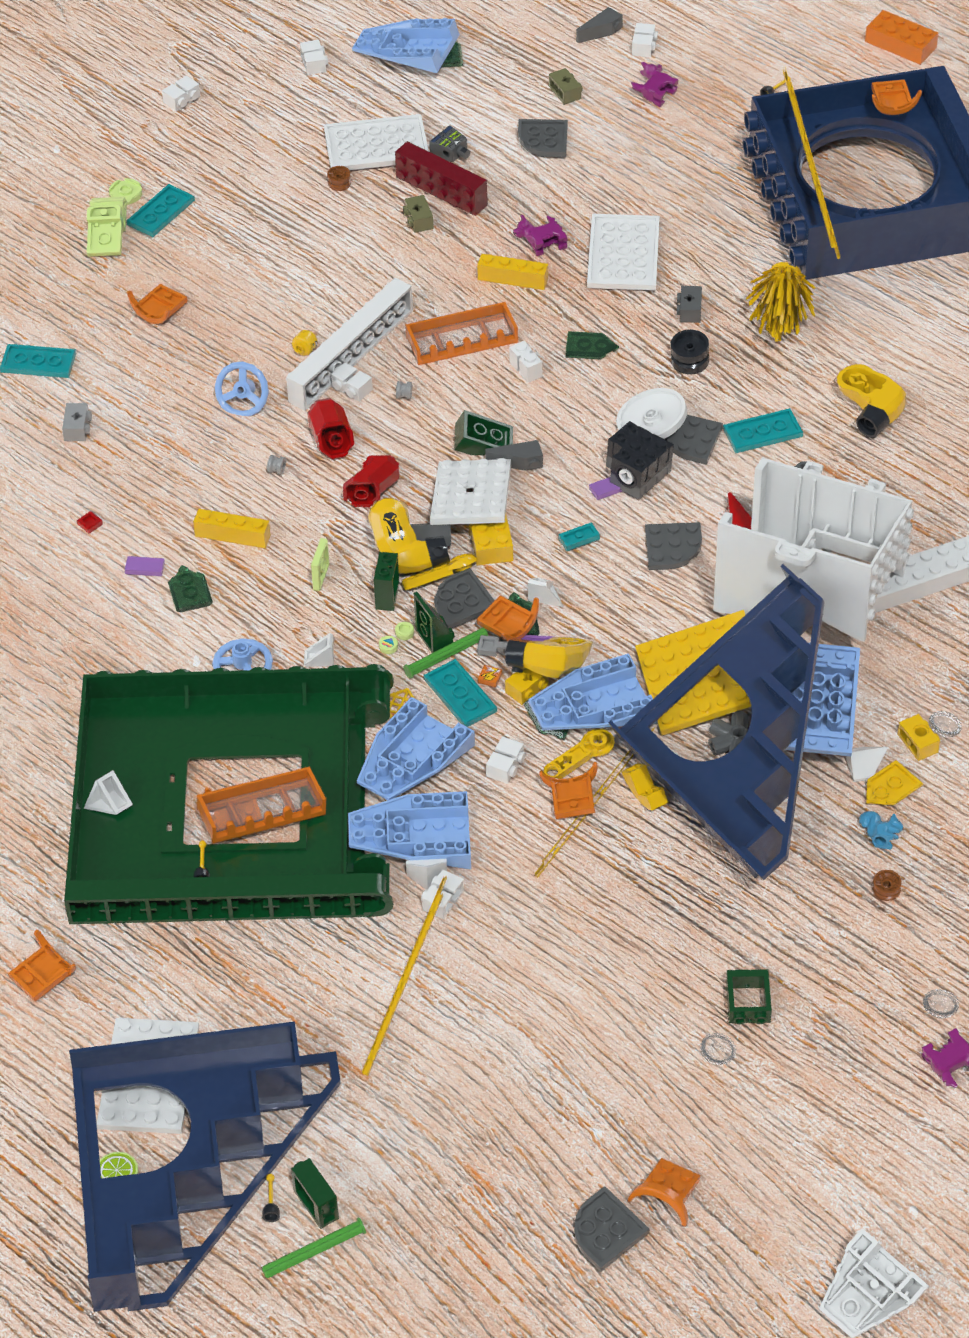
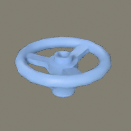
(242, 388)
(241, 654)

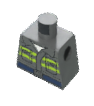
(449, 145)

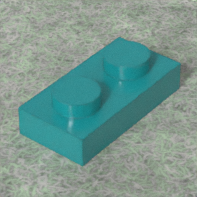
(579, 536)

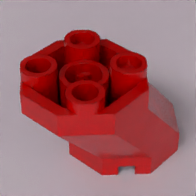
(330, 428)
(374, 478)

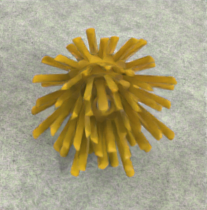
(782, 295)

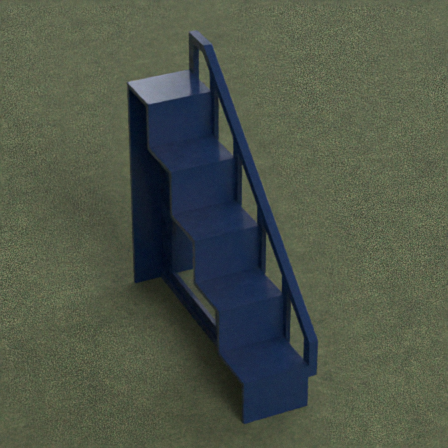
(741, 789)
(224, 1086)

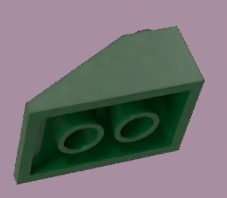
(477, 433)
(430, 625)

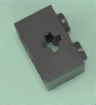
(690, 304)

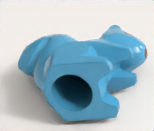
(881, 831)

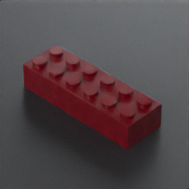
(441, 178)

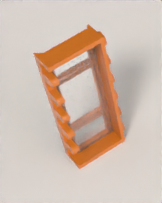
(462, 333)
(261, 804)

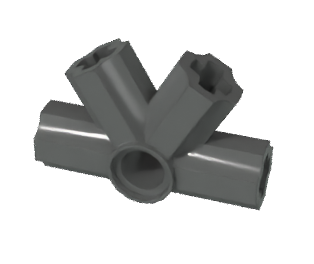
(728, 734)

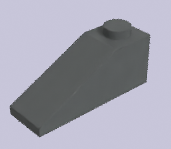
(600, 26)
(522, 455)

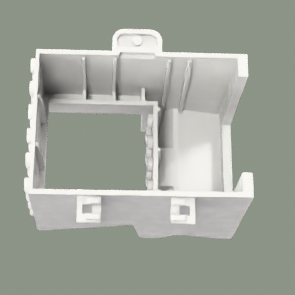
(798, 524)

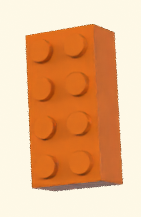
(901, 37)

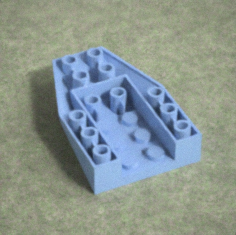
(410, 42)
(591, 697)
(411, 750)
(415, 828)

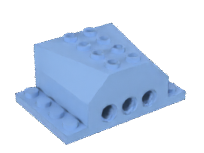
(832, 701)

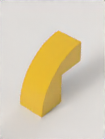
(642, 787)

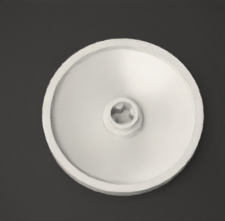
(656, 410)

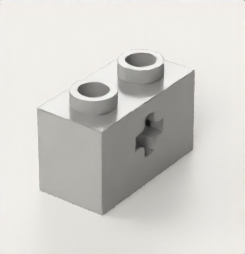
(76, 422)

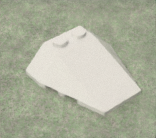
(869, 1287)

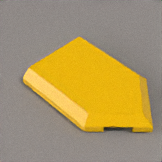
(891, 785)

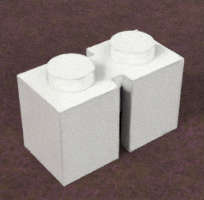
(644, 40)
(313, 57)
(178, 98)
(525, 361)
(354, 386)
(505, 763)
(451, 892)

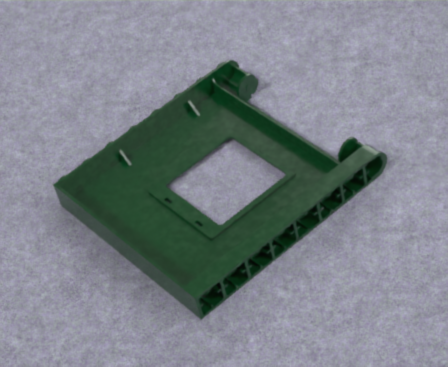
(158, 722)

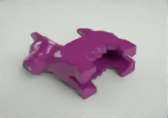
(657, 85)
(541, 236)
(949, 1058)

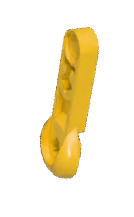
(458, 563)
(582, 752)

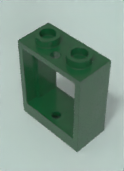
(386, 581)
(748, 979)
(314, 1193)

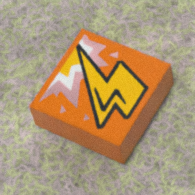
(490, 676)

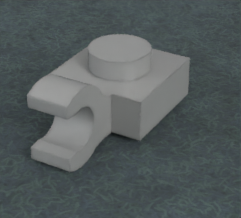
(491, 645)

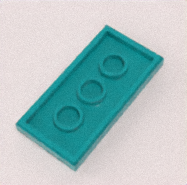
(160, 210)
(38, 360)
(762, 430)
(460, 693)

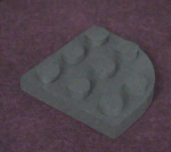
(543, 136)
(696, 439)
(672, 544)
(461, 598)
(606, 1229)

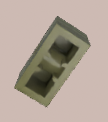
(565, 86)
(418, 214)

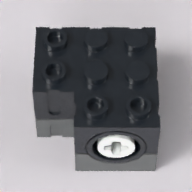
(638, 459)

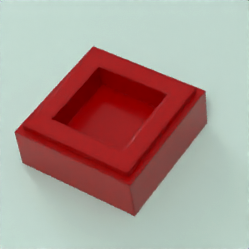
(89, 522)

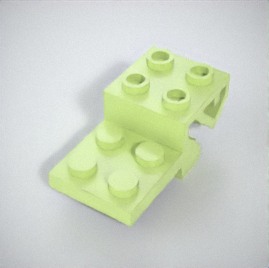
(105, 226)

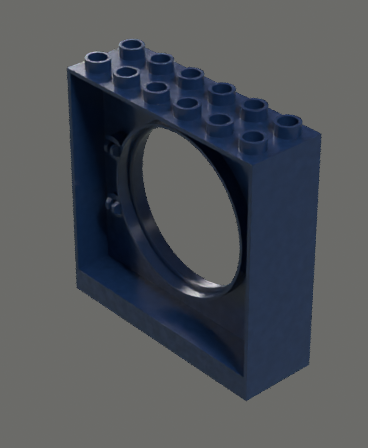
(866, 238)

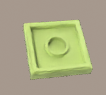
(320, 564)

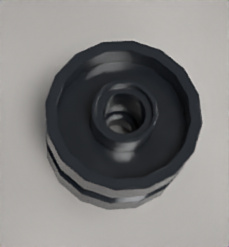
(690, 351)

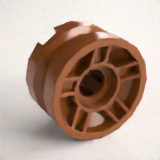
(339, 178)
(887, 878)

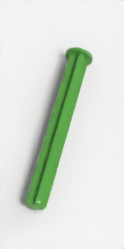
(443, 653)
(313, 1248)

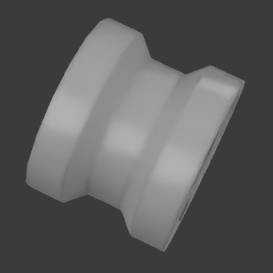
(404, 390)
(276, 464)

